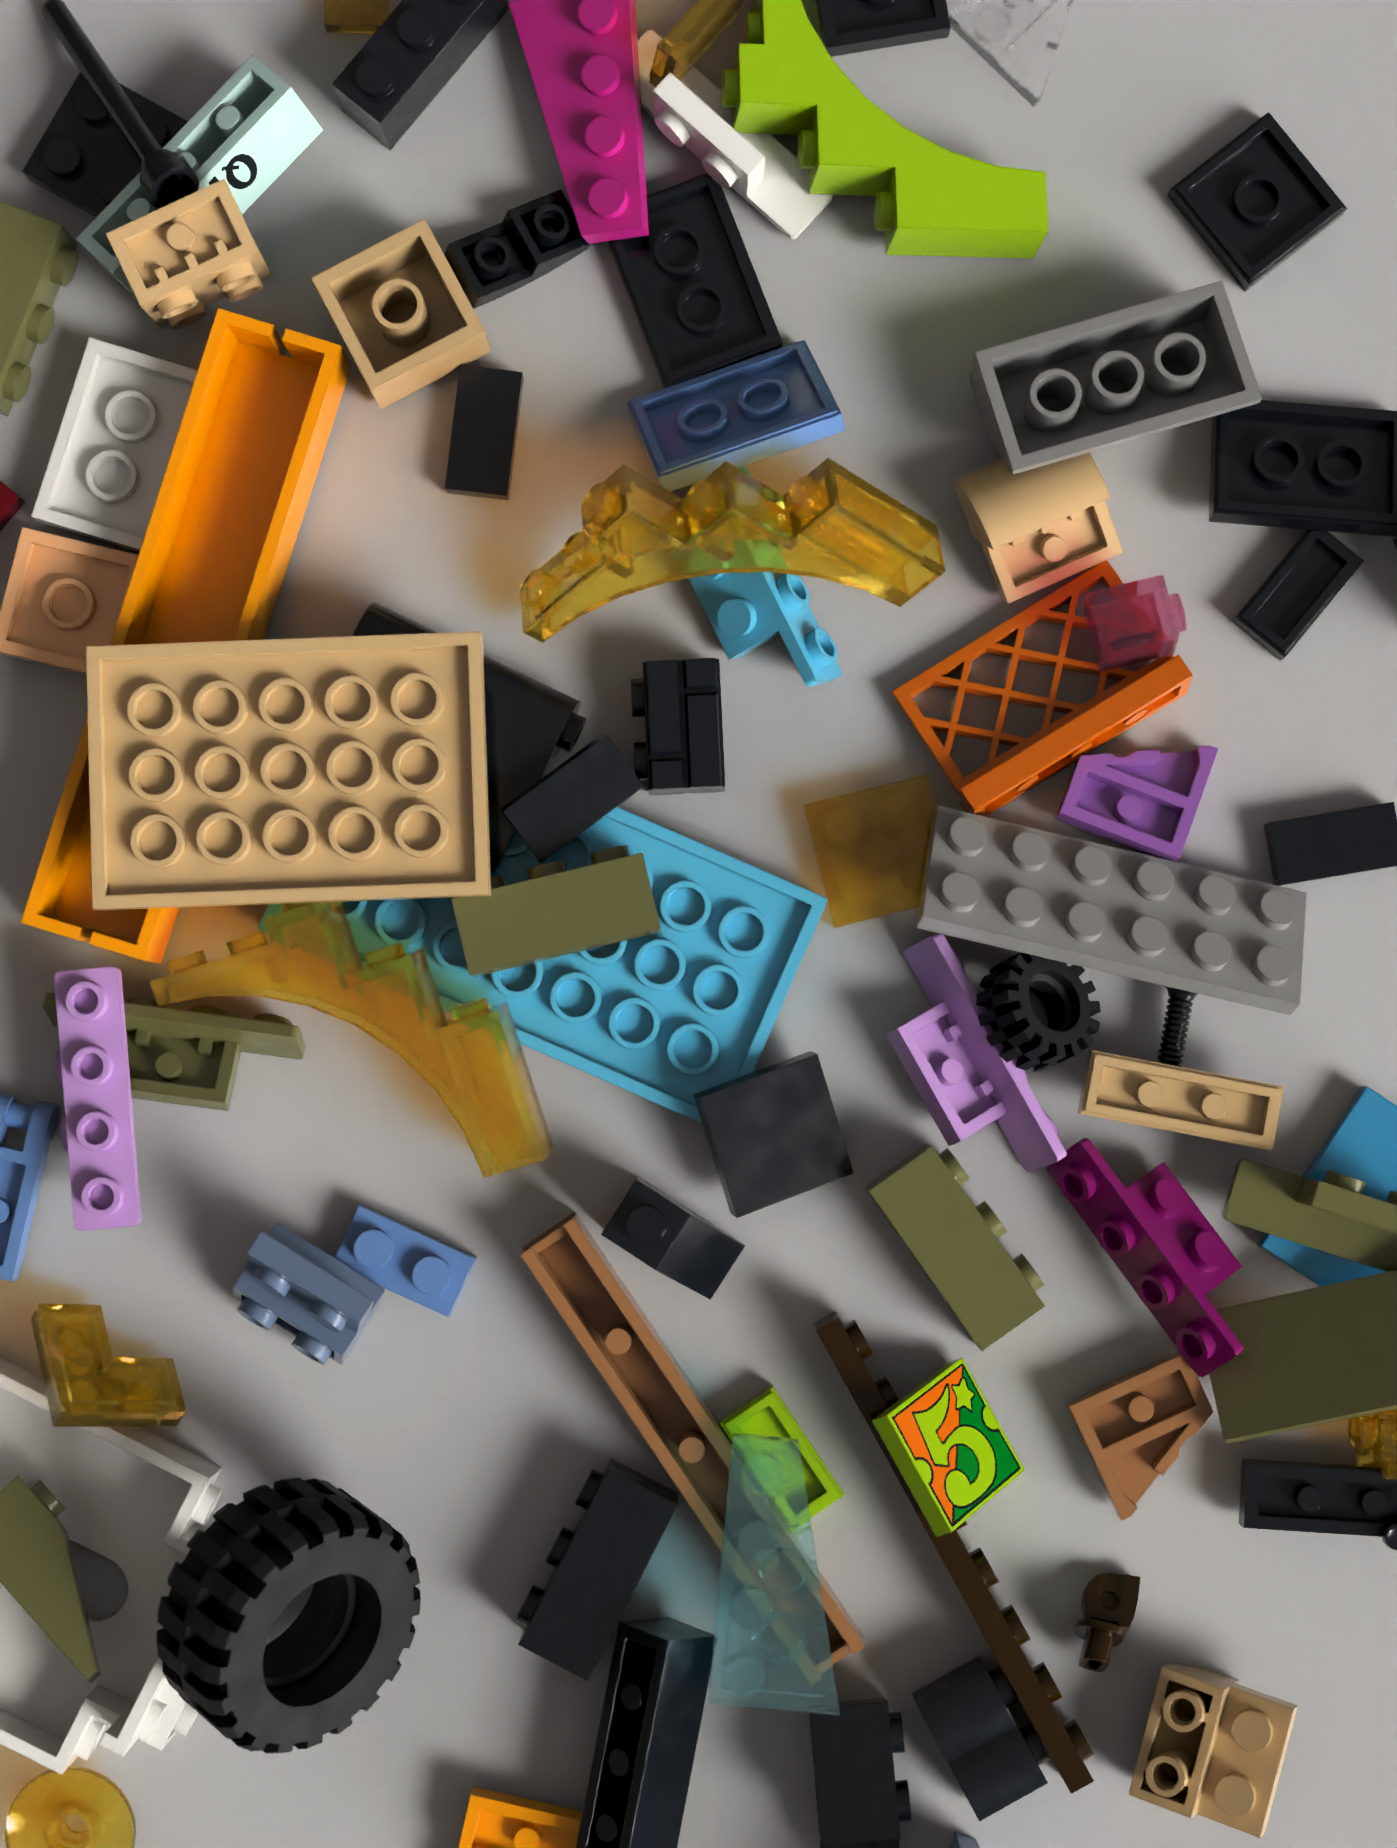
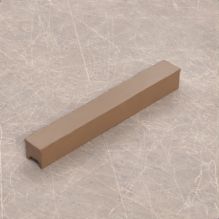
(651, 1386)

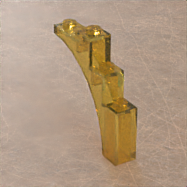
(731, 523)
(467, 1060)

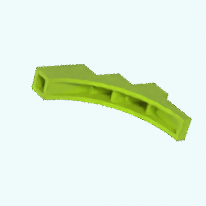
(924, 193)

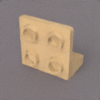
(190, 256)

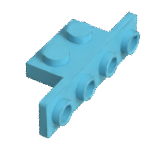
(760, 606)

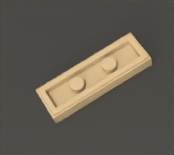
(1180, 1100)

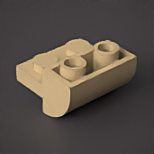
(1038, 522)
(1213, 1748)

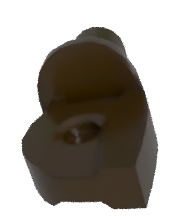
(1107, 1614)

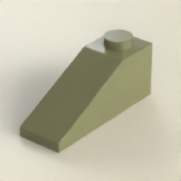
(41, 1571)

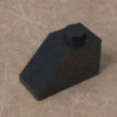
(672, 1238)

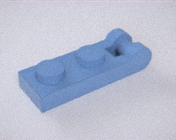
(21, 1176)

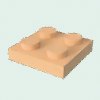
(62, 599)

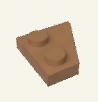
(1140, 1425)

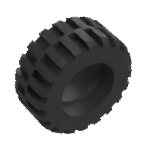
(243, 1580)

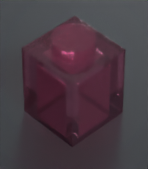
(1133, 622)

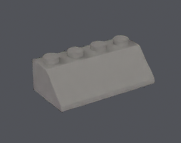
(1113, 378)

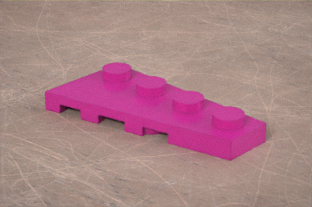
(591, 101)

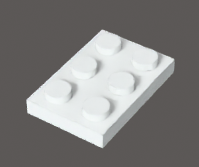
(114, 444)

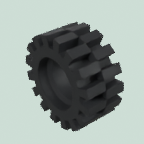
(1016, 1023)

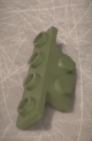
(194, 1053)
(1315, 1213)

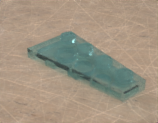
(770, 1606)

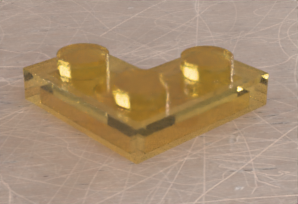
(89, 1384)

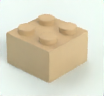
(402, 313)

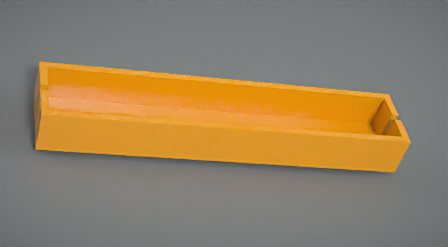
(205, 565)

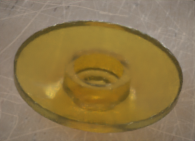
(43, 1804)

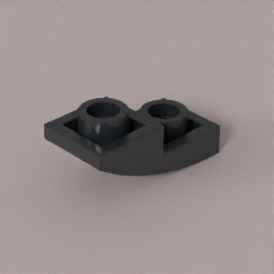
(517, 250)

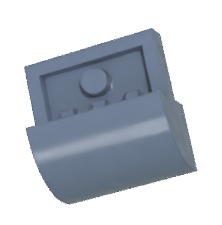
(305, 1294)

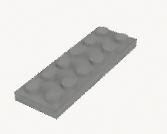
(1113, 910)

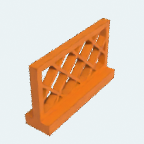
(1058, 743)

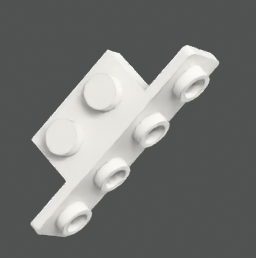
(751, 164)

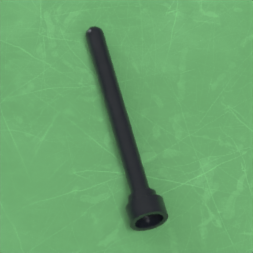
(163, 173)

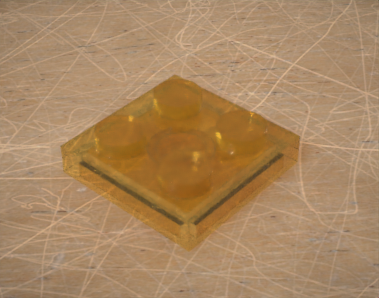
(872, 848)

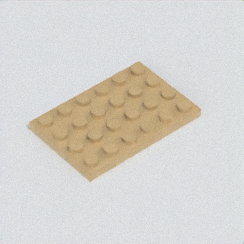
(288, 771)

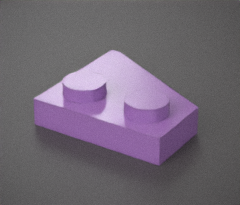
(1138, 798)

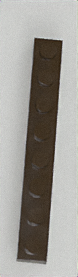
(968, 1570)

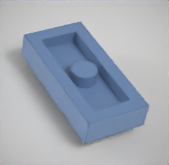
(405, 1260)

